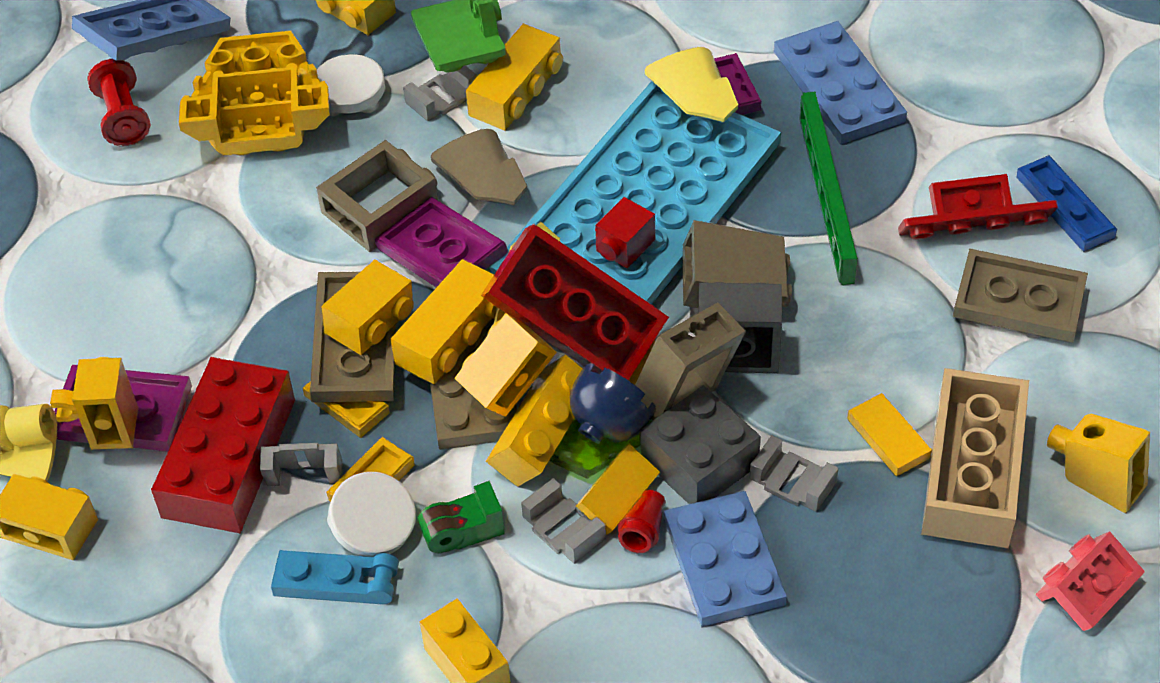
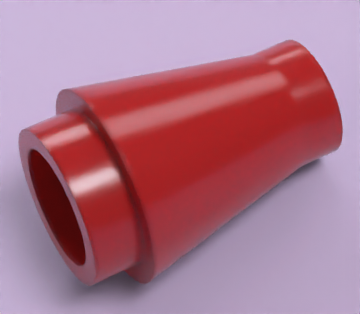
(641, 525)

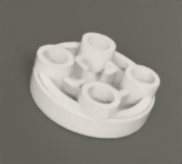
(353, 83)
(371, 514)

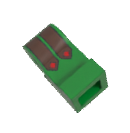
(463, 520)

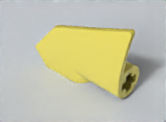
(694, 83)
(27, 440)

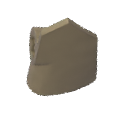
(482, 167)

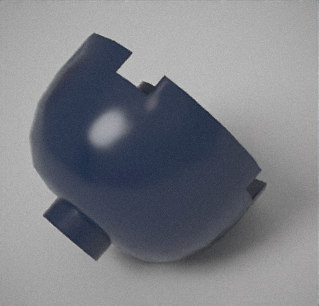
(608, 406)

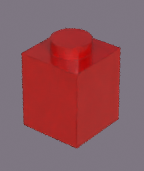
(625, 232)

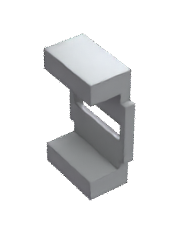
(430, 104)
(283, 456)
(773, 467)
(548, 508)

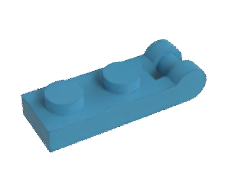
(334, 577)

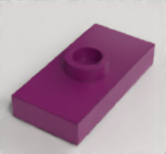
(743, 89)

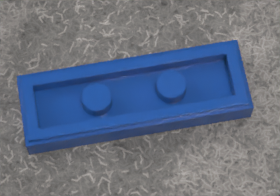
(1075, 211)

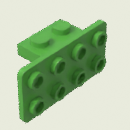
(460, 33)

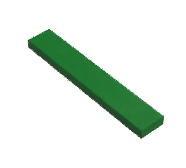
(828, 189)

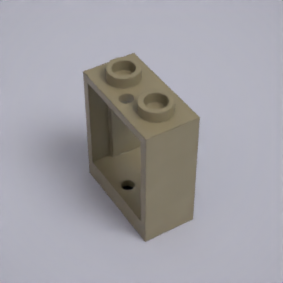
(355, 220)
(684, 362)

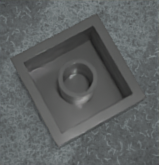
(759, 312)
(700, 446)

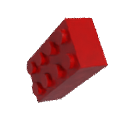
(574, 304)
(216, 453)

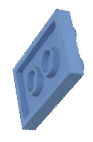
(724, 558)

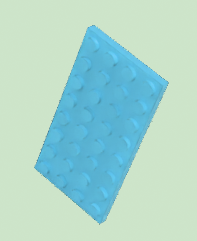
(667, 164)

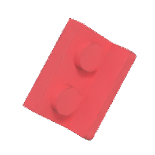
(1091, 579)

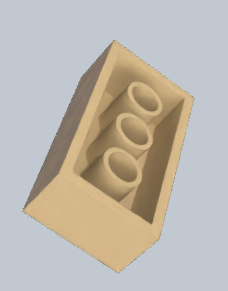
(976, 458)

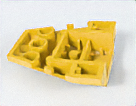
(255, 95)

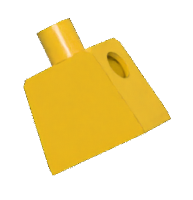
(1105, 458)

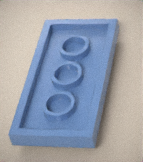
(149, 25)
(847, 86)

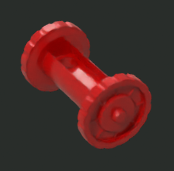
(123, 122)

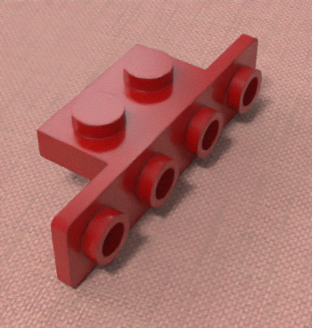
(973, 203)

